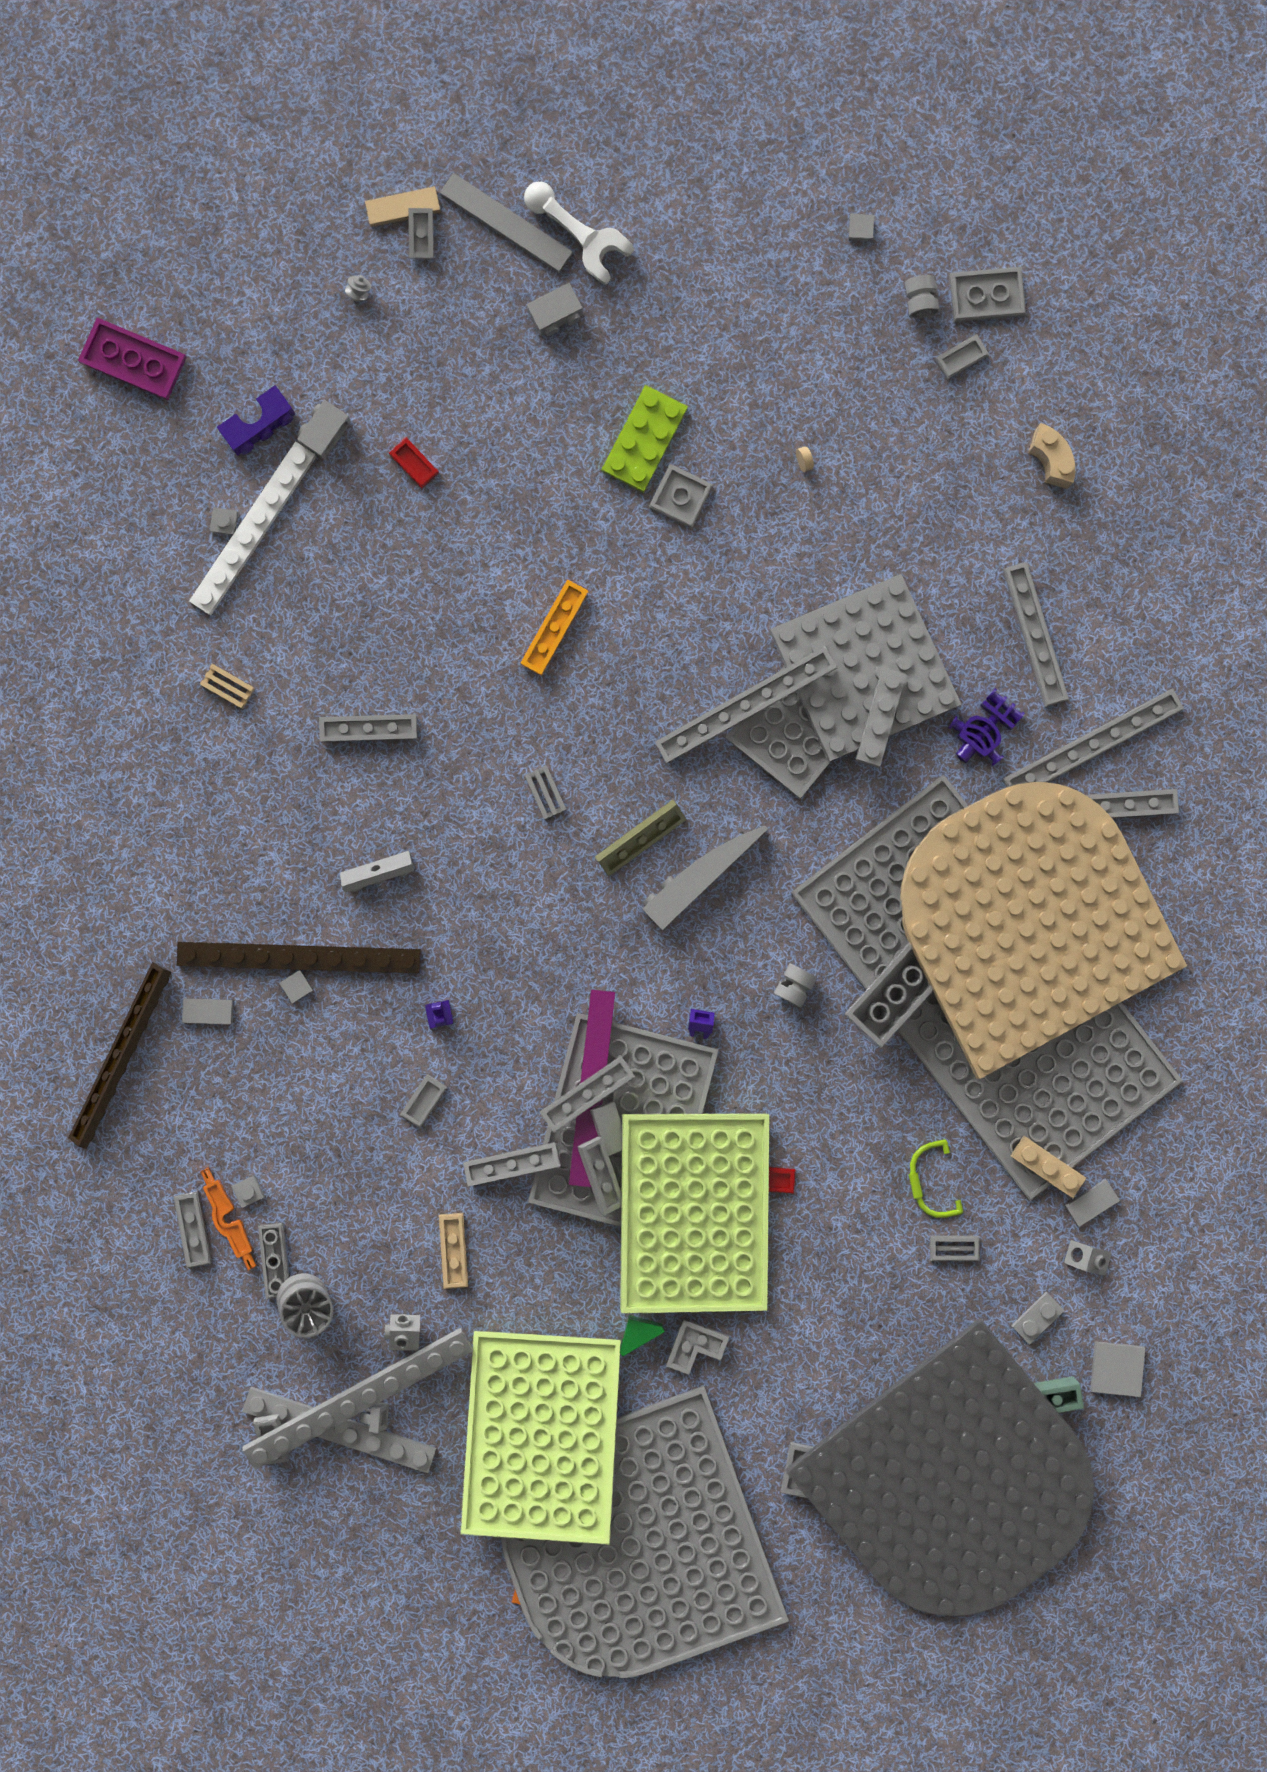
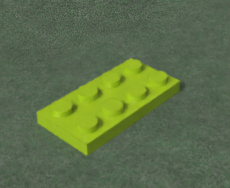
(644, 438)

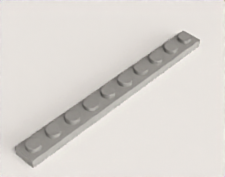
(357, 1398)

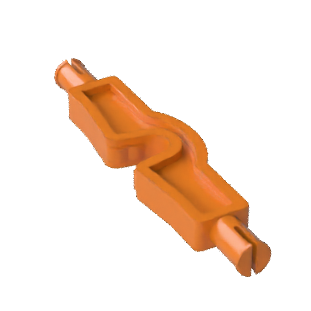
(233, 1231)

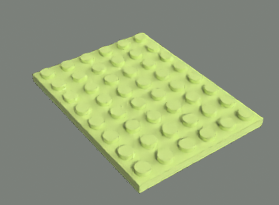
(694, 1212)
(541, 1437)

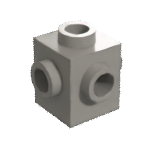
(403, 1332)

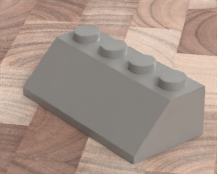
(890, 998)

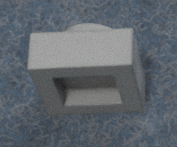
(223, 521)
(248, 1191)

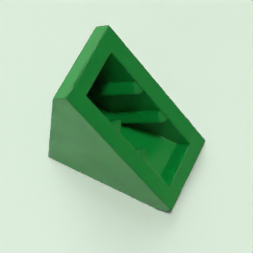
(638, 1332)

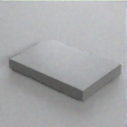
(987, 294)

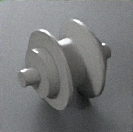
(358, 288)

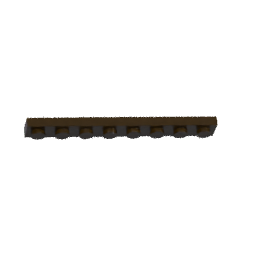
(119, 1055)

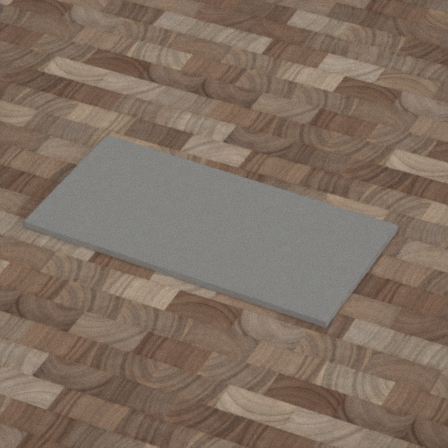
(1060, 1095)

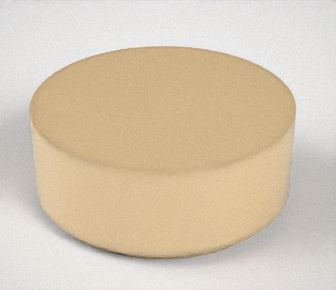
(804, 459)

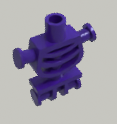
(972, 740)

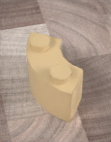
(1054, 455)

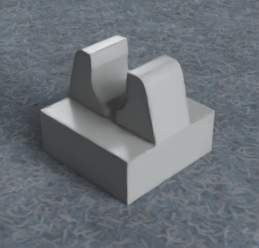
(376, 1417)

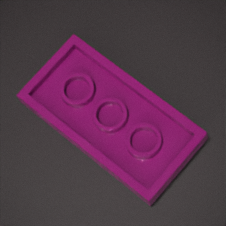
(132, 358)

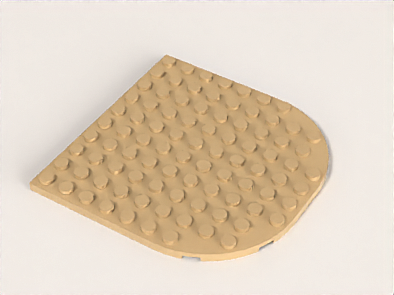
(1030, 920)

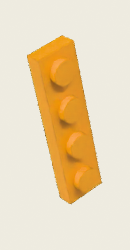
(554, 627)

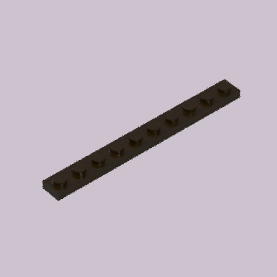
(298, 957)

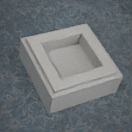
(861, 227)
(296, 986)

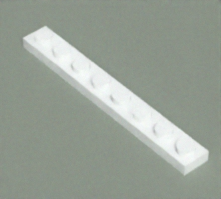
(253, 528)

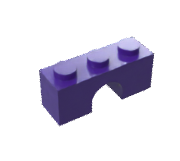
(243, 436)

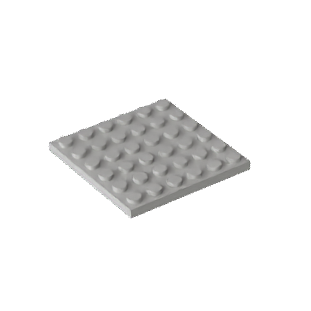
(863, 636)

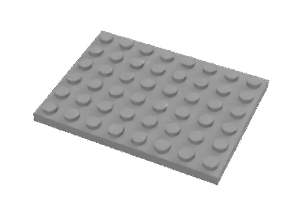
(668, 1079)

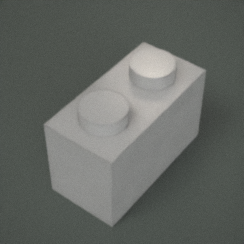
(555, 310)
(323, 429)

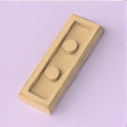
(395, 207)
(453, 1250)

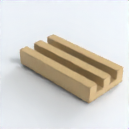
(209, 675)

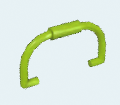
(915, 1182)

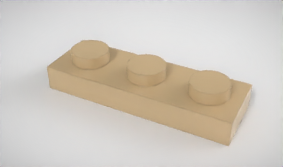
(1048, 1167)

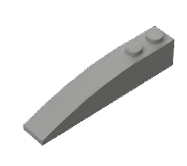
(692, 881)

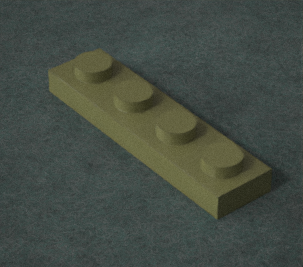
(640, 838)

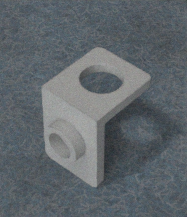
(1093, 1259)

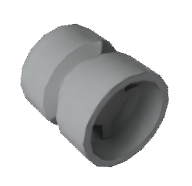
(921, 295)
(795, 985)

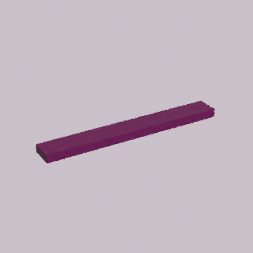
(594, 1059)

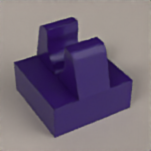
(439, 1014)
(701, 1021)

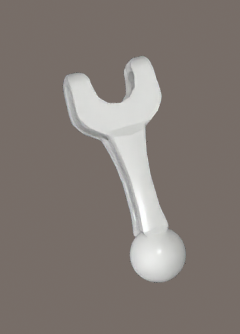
(541, 199)

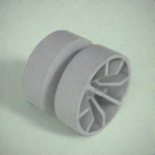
(304, 1305)

